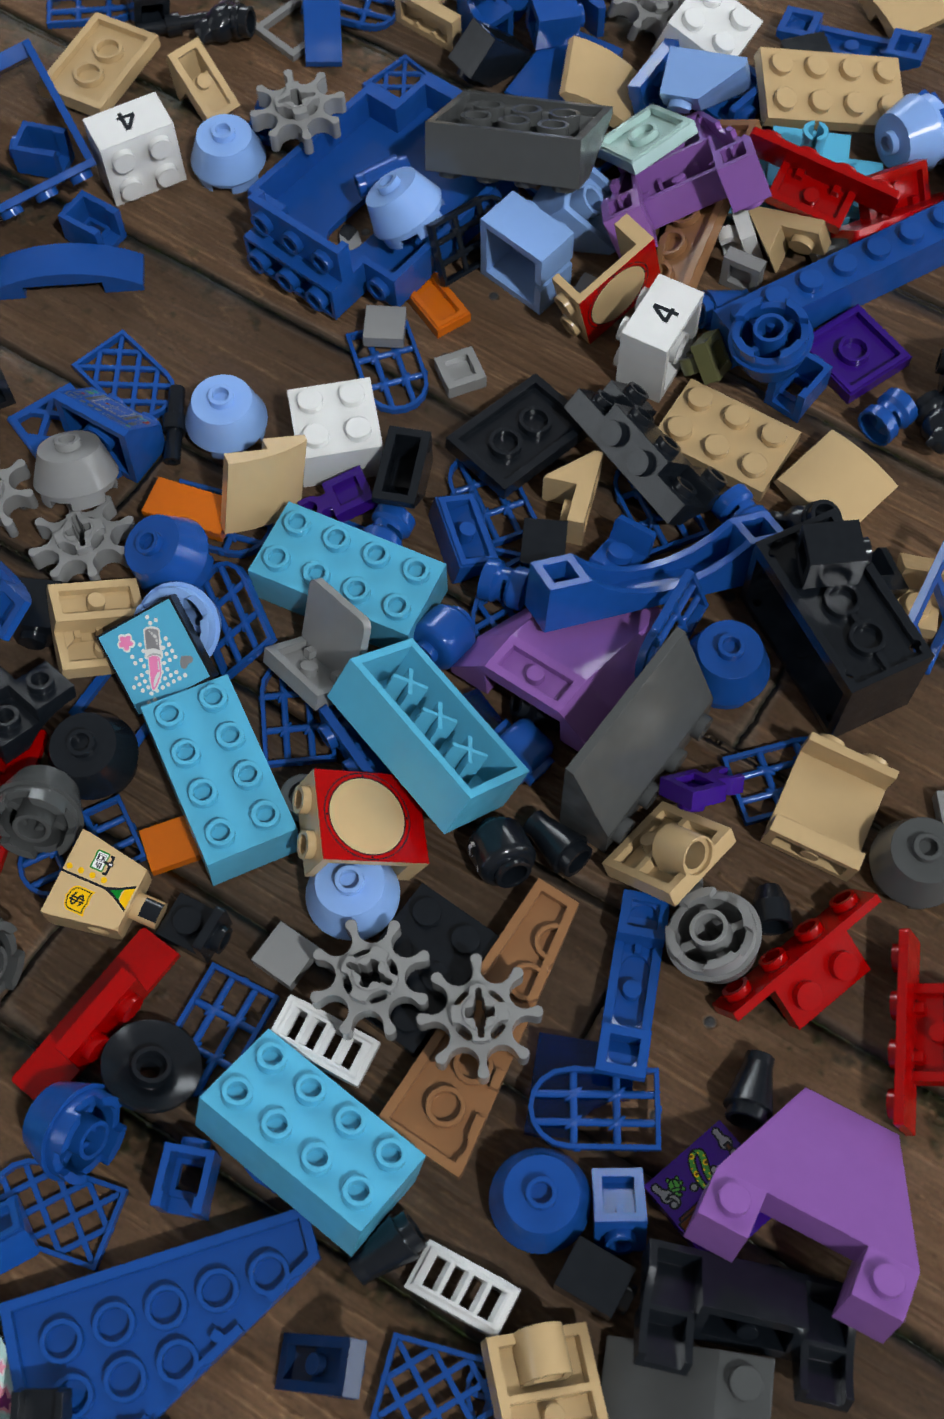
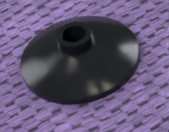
(154, 1047)

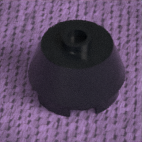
(95, 752)

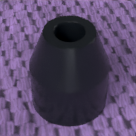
(773, 909)

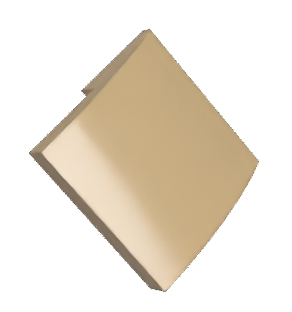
(905, 14)
(598, 78)
(838, 473)
(261, 483)
(80, 614)

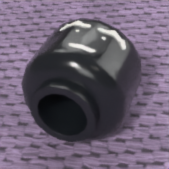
(501, 852)

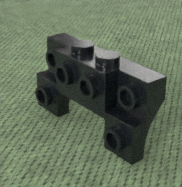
(652, 461)
(28, 705)
(747, 1308)

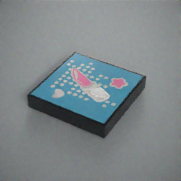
(156, 653)

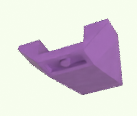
(565, 672)

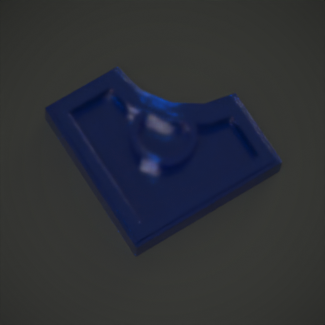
(559, 1052)

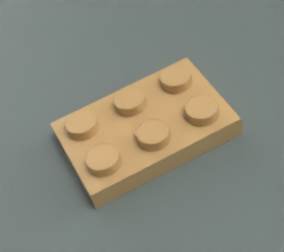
(100, 64)
(729, 437)

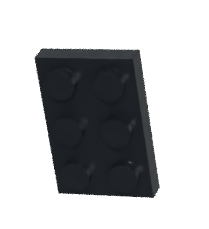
(516, 436)
(450, 939)

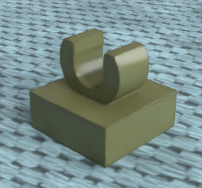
(708, 357)

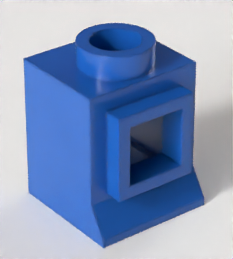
(41, 149)
(89, 216)
(811, 376)
(165, 1194)

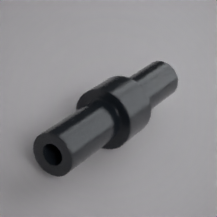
(172, 23)
(174, 425)

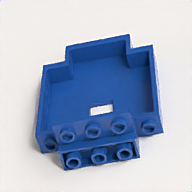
(313, 194)

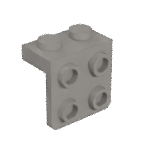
(329, 638)

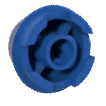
(770, 339)
(168, 551)
(731, 662)
(73, 1129)
(540, 1200)

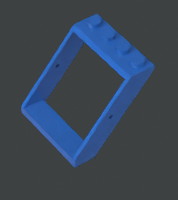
(9, 60)

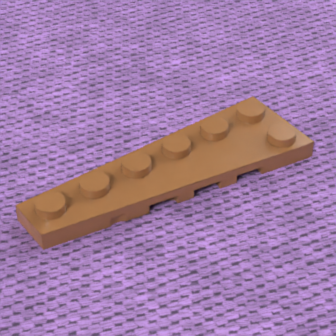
(690, 240)
(449, 1107)

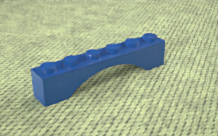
(576, 591)

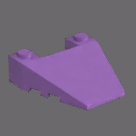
(689, 178)
(834, 1183)

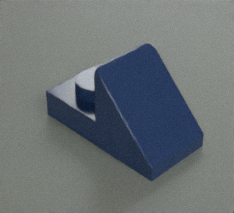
(321, 1365)

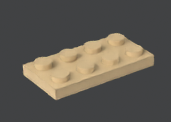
(825, 87)

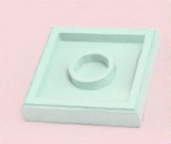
(646, 138)

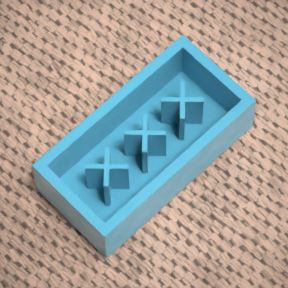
(372, 573)
(427, 734)
(221, 779)
(309, 1141)

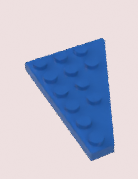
(155, 1324)

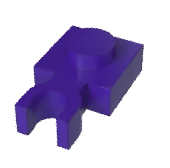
(344, 496)
(696, 790)

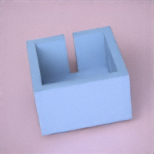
(525, 250)

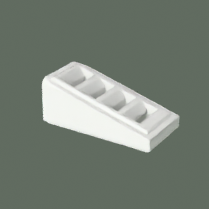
(297, 1007)
(489, 1281)

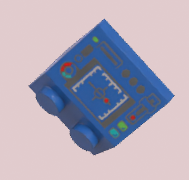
(129, 436)

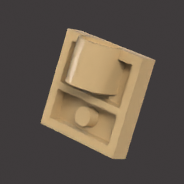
(669, 853)
(544, 1373)

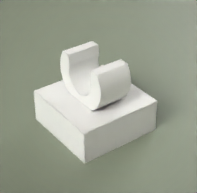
(740, 236)

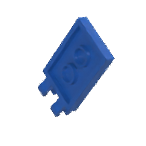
(544, 71)

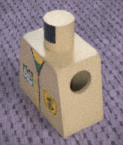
(102, 891)

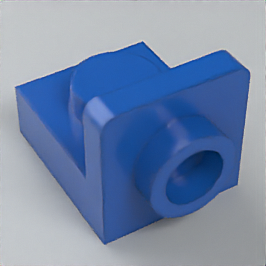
(627, 544)
(619, 1209)

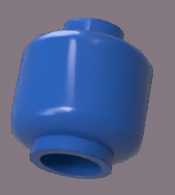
(445, 634)
(529, 746)

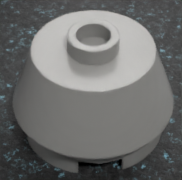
(74, 470)
(713, 936)

